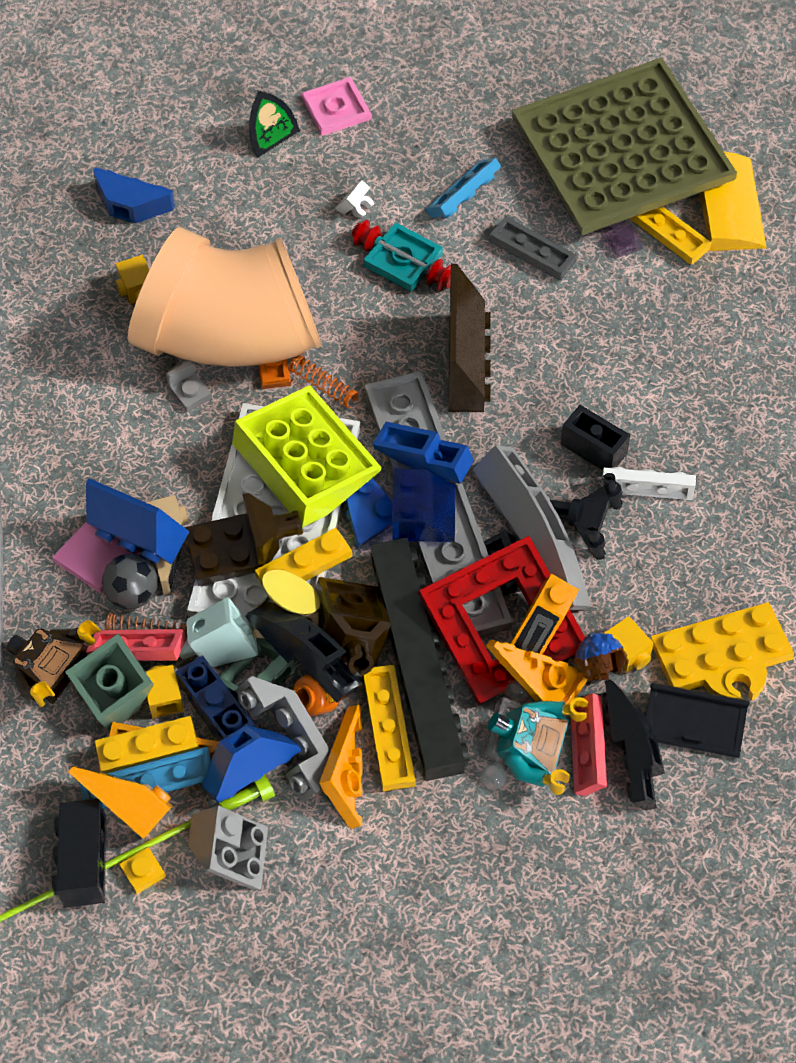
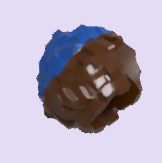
(599, 655)

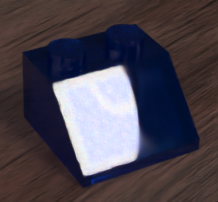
(422, 506)

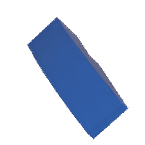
(424, 450)

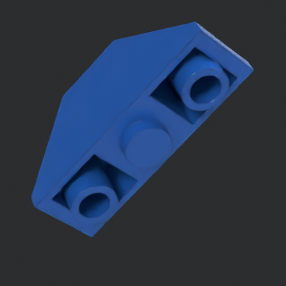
(132, 198)
(245, 759)

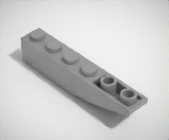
(531, 514)

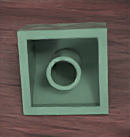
(111, 682)

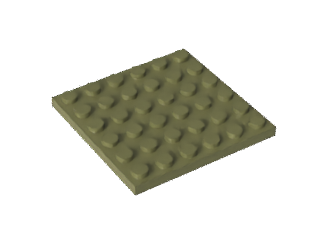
(623, 145)

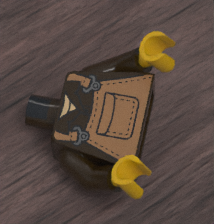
(45, 659)

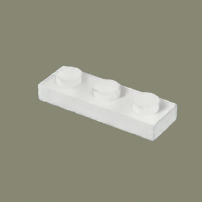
(653, 483)

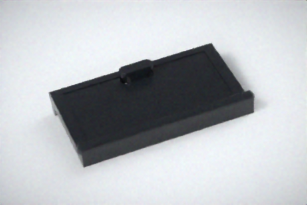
(697, 717)

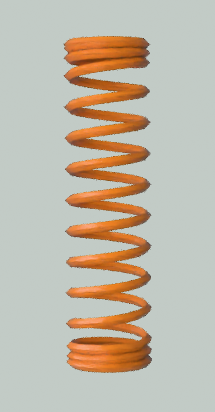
(301, 362)

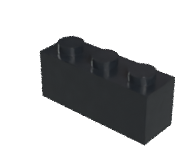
(80, 853)

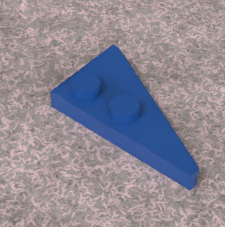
(369, 512)

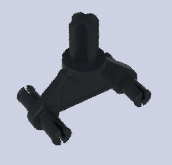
(589, 513)

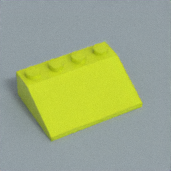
(304, 454)

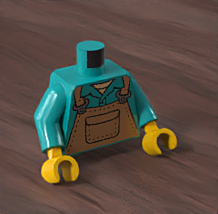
(534, 738)

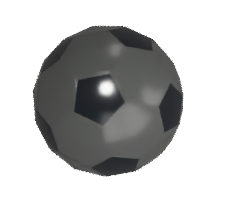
(129, 581)

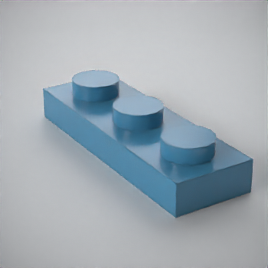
(463, 188)

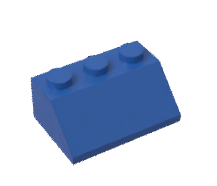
(133, 523)

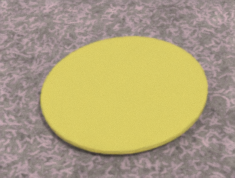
(290, 592)

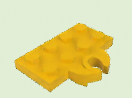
(724, 651)

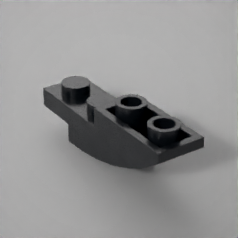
(303, 640)
(634, 734)

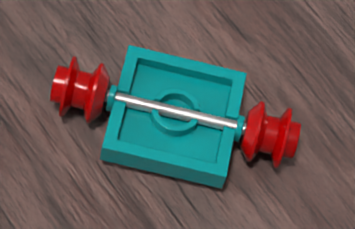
(402, 256)

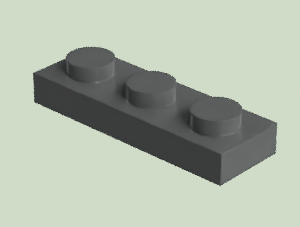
(533, 248)

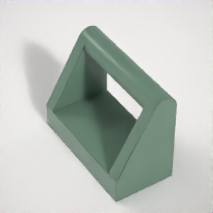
(275, 673)

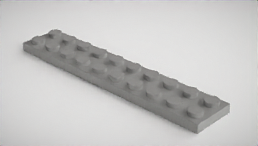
(409, 403)

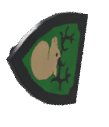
(270, 123)

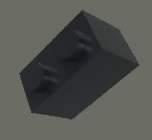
(594, 438)

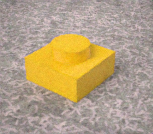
(142, 870)

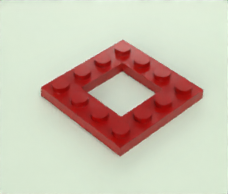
(445, 604)

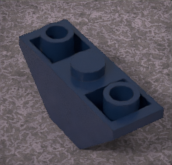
(212, 699)

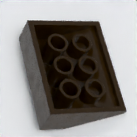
(467, 346)

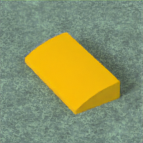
(733, 210)

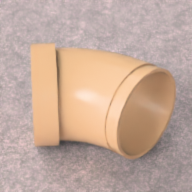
(222, 304)

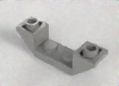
(260, 695)

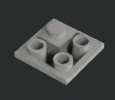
(229, 845)

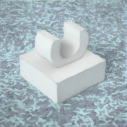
(353, 200)

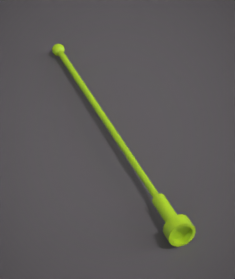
(260, 788)

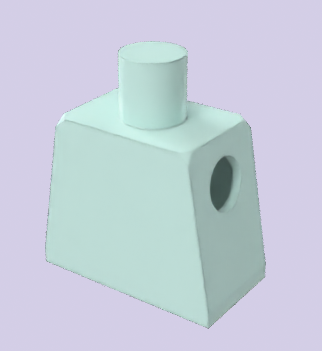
(220, 635)

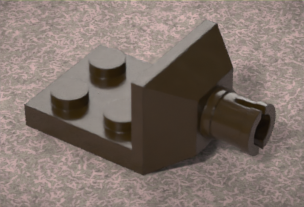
(240, 542)
(355, 620)

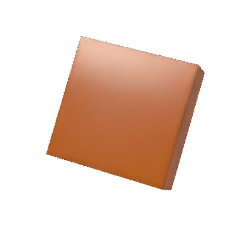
(275, 374)

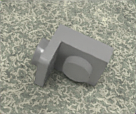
(187, 386)

